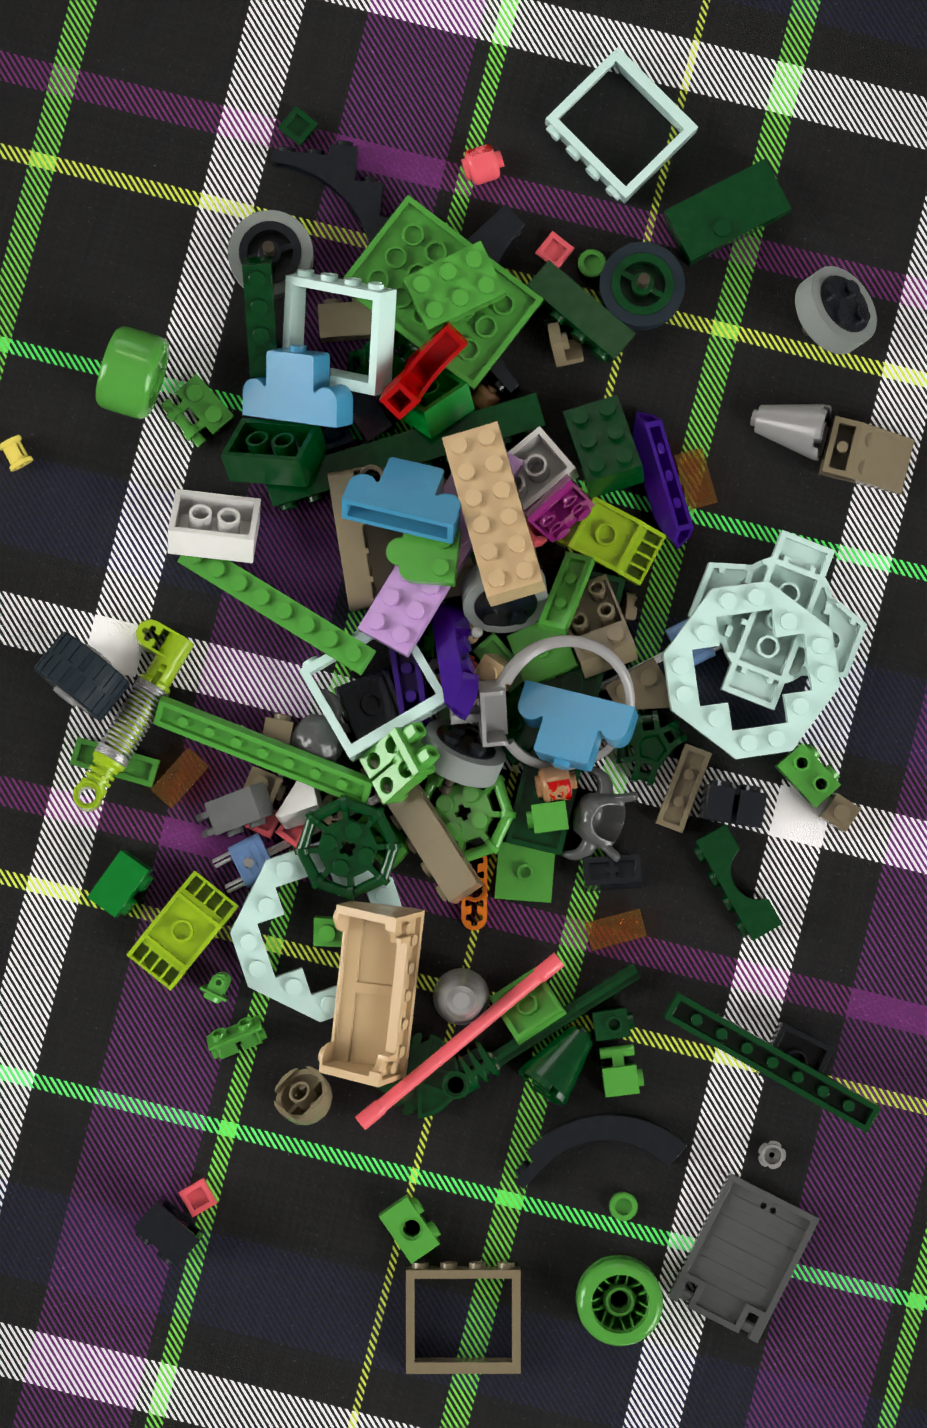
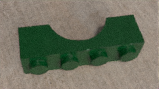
(259, 311)
(754, 915)

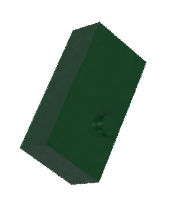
(727, 212)

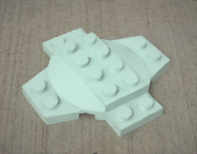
(758, 660)

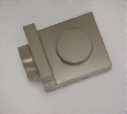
(564, 350)
(273, 783)

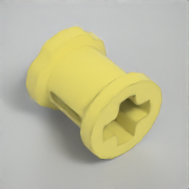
(15, 453)

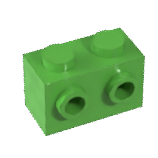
(805, 778)

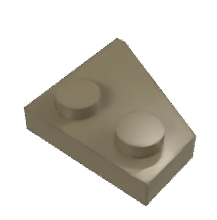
(648, 685)

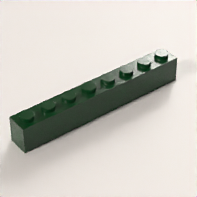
(772, 1061)

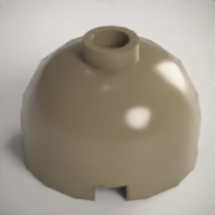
(303, 1096)

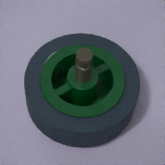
(642, 285)

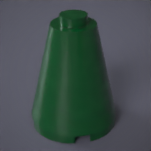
(558, 1065)

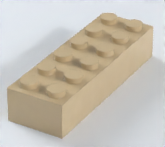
(494, 514)

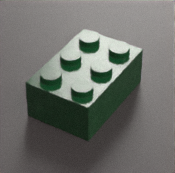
(603, 446)
(274, 452)

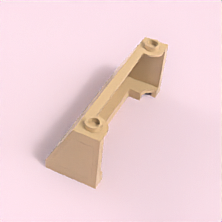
(374, 992)

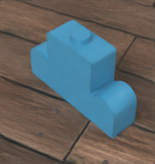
(298, 390)
(404, 501)
(574, 724)

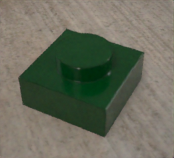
(298, 126)

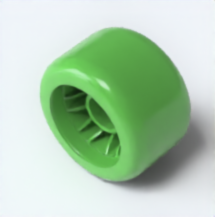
(132, 372)
(624, 1322)

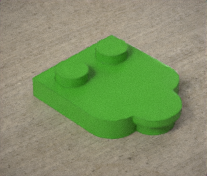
(425, 559)

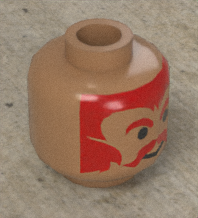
(554, 784)

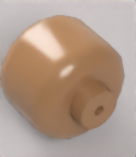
(485, 396)

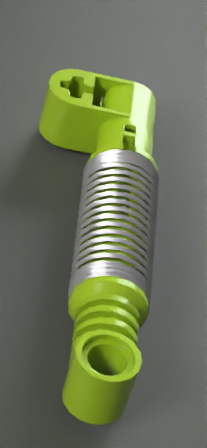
(137, 713)

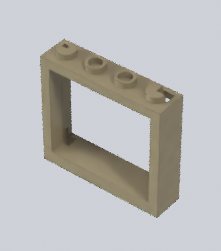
(475, 1270)

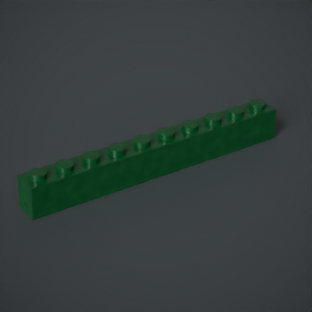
(514, 418)

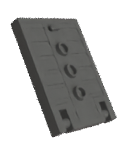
(743, 1256)

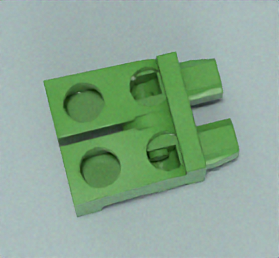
(400, 762)

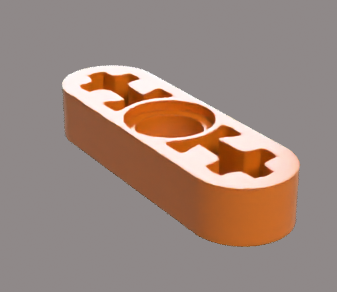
(481, 910)

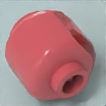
(482, 164)

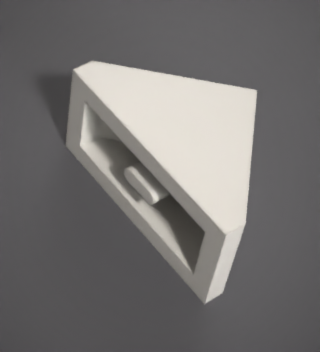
(297, 804)

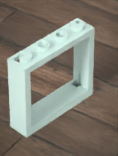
(653, 94)
(381, 327)
(416, 714)

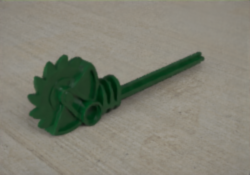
(434, 1092)

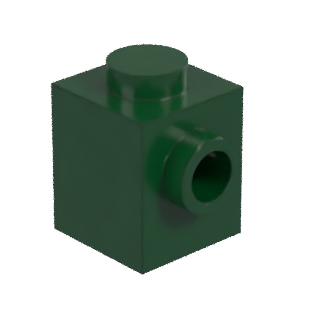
(612, 1023)

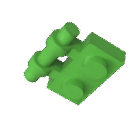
(204, 404)

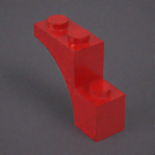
(422, 369)

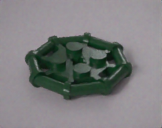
(341, 863)

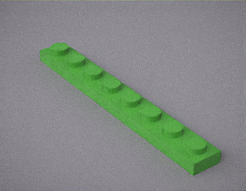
(282, 611)
(262, 750)

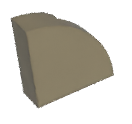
(628, 609)

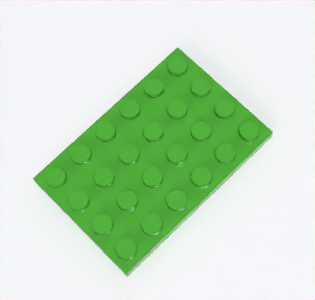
(418, 239)

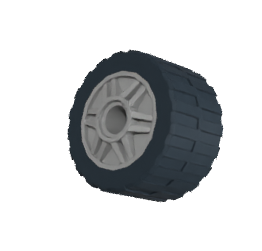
(81, 676)

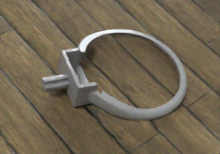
(491, 695)

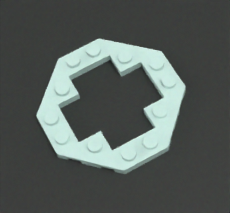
(800, 707)
(264, 905)

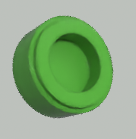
(591, 263)
(623, 1206)

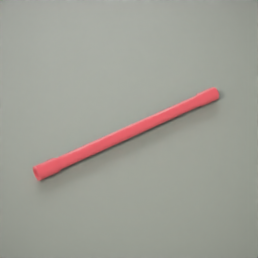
(379, 1107)

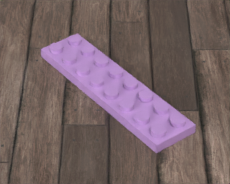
(406, 608)

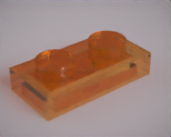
(695, 479)
(180, 777)
(615, 929)

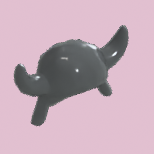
(316, 734)
(599, 818)

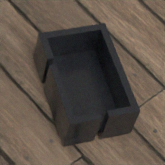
(732, 805)

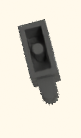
(236, 810)

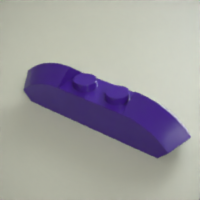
(661, 479)
(455, 666)
(409, 682)

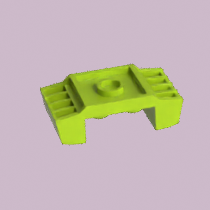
(615, 541)
(182, 930)

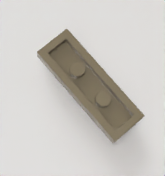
(683, 788)

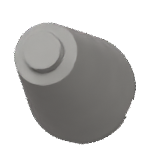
(794, 426)
(461, 996)

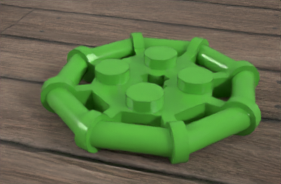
(480, 817)

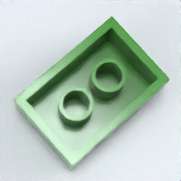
(454, 287)

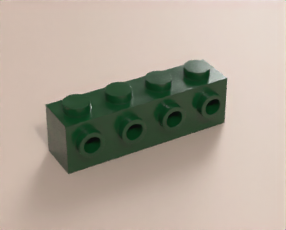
(580, 313)

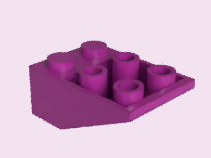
(559, 509)

